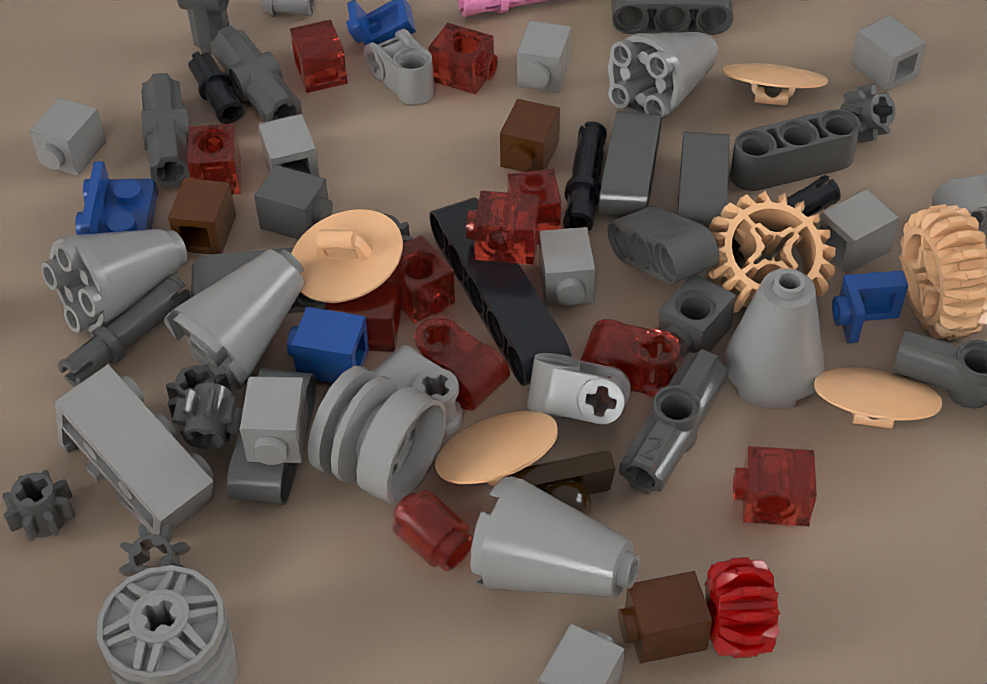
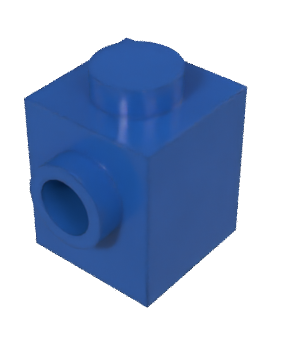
(328, 343)

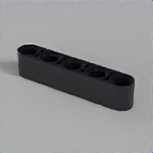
(499, 294)

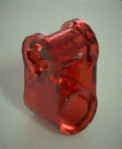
(634, 353)
(475, 364)

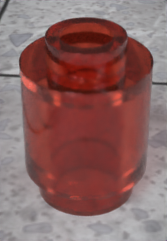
(432, 530)

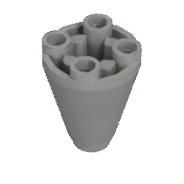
(658, 70)
(109, 272)

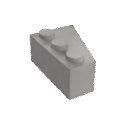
(133, 450)

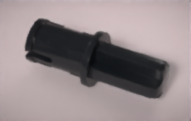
(215, 88)

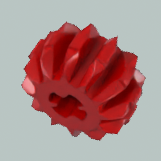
(742, 607)

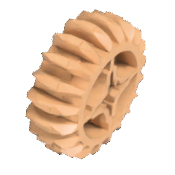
(749, 226)
(946, 271)

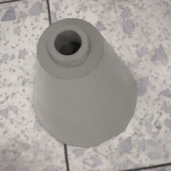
(239, 314)
(777, 343)
(548, 546)

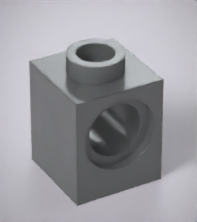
(698, 314)

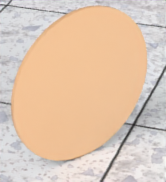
(774, 76)
(348, 255)
(877, 395)
(496, 447)

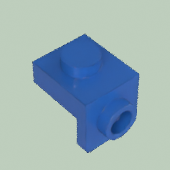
(380, 23)
(867, 299)

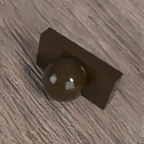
(572, 478)

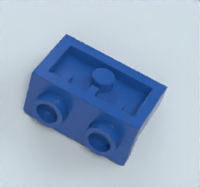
(116, 203)

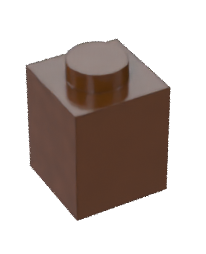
(529, 136)
(203, 215)
(666, 617)

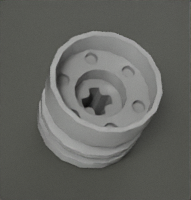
(376, 434)
(167, 630)

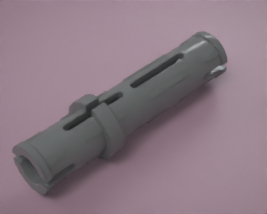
(109, 342)

